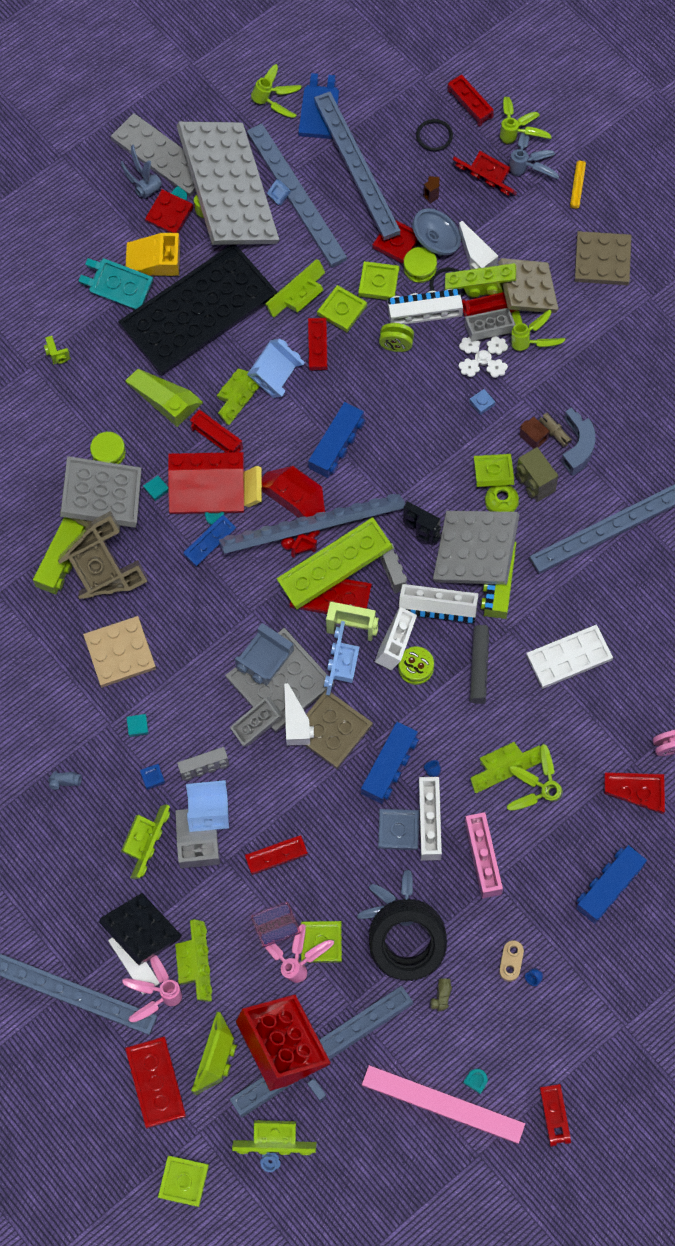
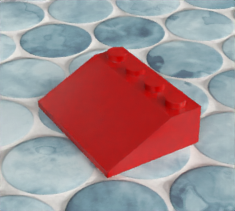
(206, 482)
(281, 1041)

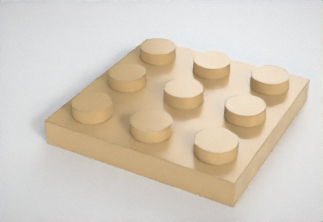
(119, 651)

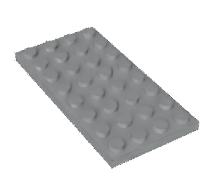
(227, 183)

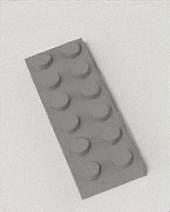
(151, 145)

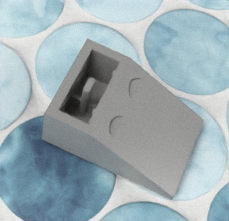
(196, 847)

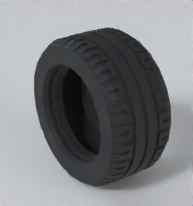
(411, 967)

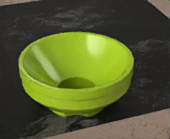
(496, 505)

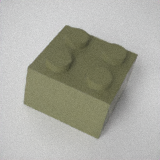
(536, 474)

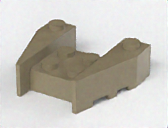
(96, 562)

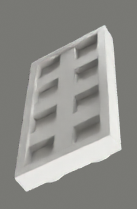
(569, 656)

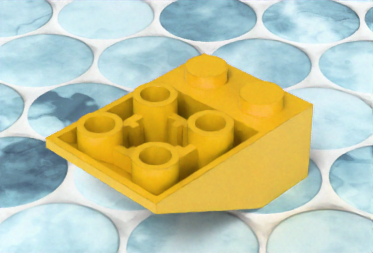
(155, 254)

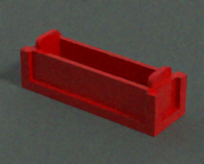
(470, 99)
(485, 304)
(215, 433)

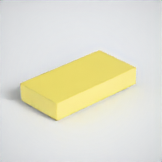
(252, 486)

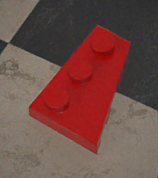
(638, 789)

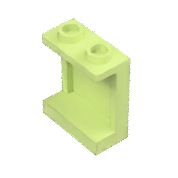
(353, 617)

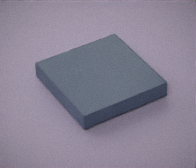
(398, 829)

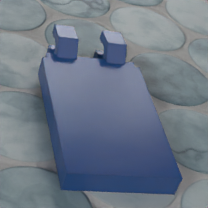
(311, 120)

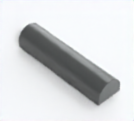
(479, 665)

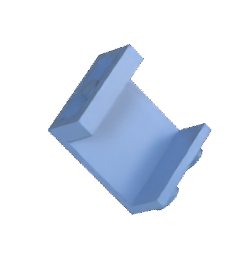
(275, 367)
(207, 806)

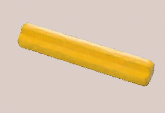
(578, 184)

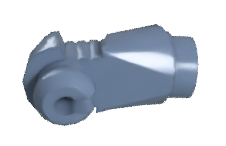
(64, 779)

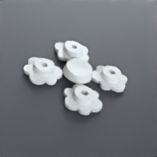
(483, 357)

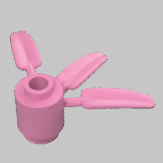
(291, 967)
(169, 990)

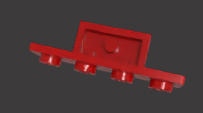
(490, 169)

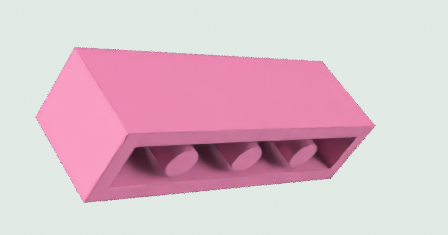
(483, 855)

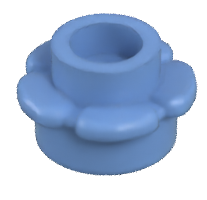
(266, 1165)

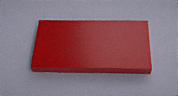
(345, 592)
(155, 1082)

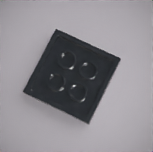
(140, 929)

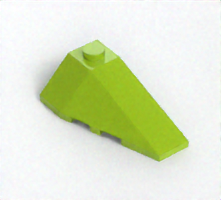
(168, 398)

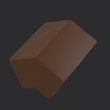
(431, 189)

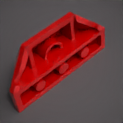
(294, 491)

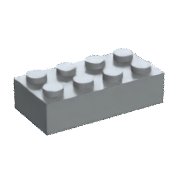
(489, 324)
(393, 570)
(256, 721)
(203, 764)

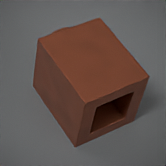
(534, 432)

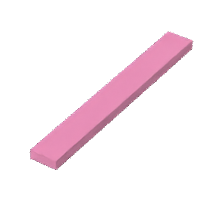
(443, 1104)

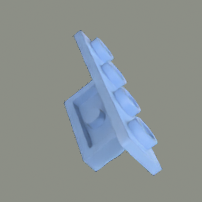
(344, 660)

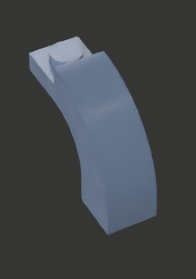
(580, 455)

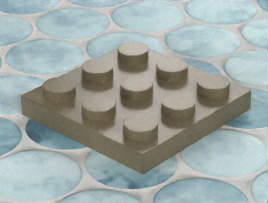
(603, 258)
(532, 287)
(336, 729)

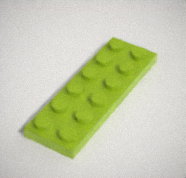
(334, 563)

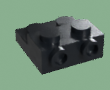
(425, 523)

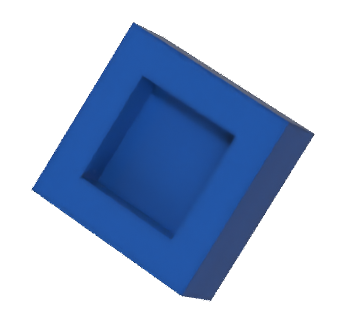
(152, 776)

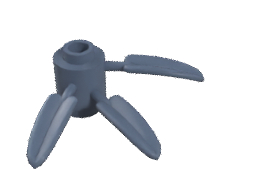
(520, 159)
(149, 183)
(387, 897)

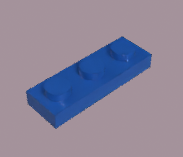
(209, 541)

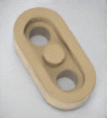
(511, 960)

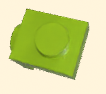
(59, 356)

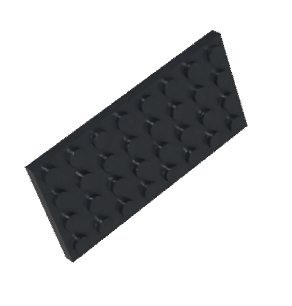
(197, 308)

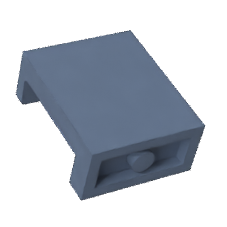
(264, 655)

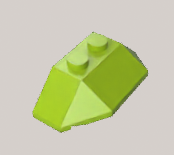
(215, 1057)

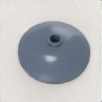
(436, 232)

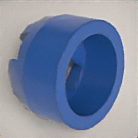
(432, 768)
(534, 972)

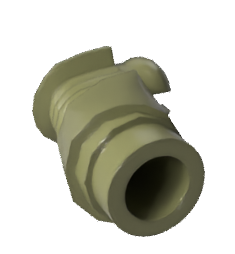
(443, 992)

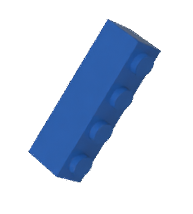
(336, 440)
(389, 763)
(611, 884)

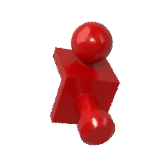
(302, 543)

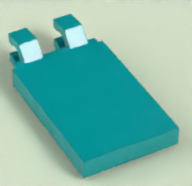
(117, 283)

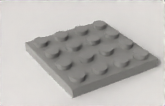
(100, 487)
(476, 547)
(299, 671)

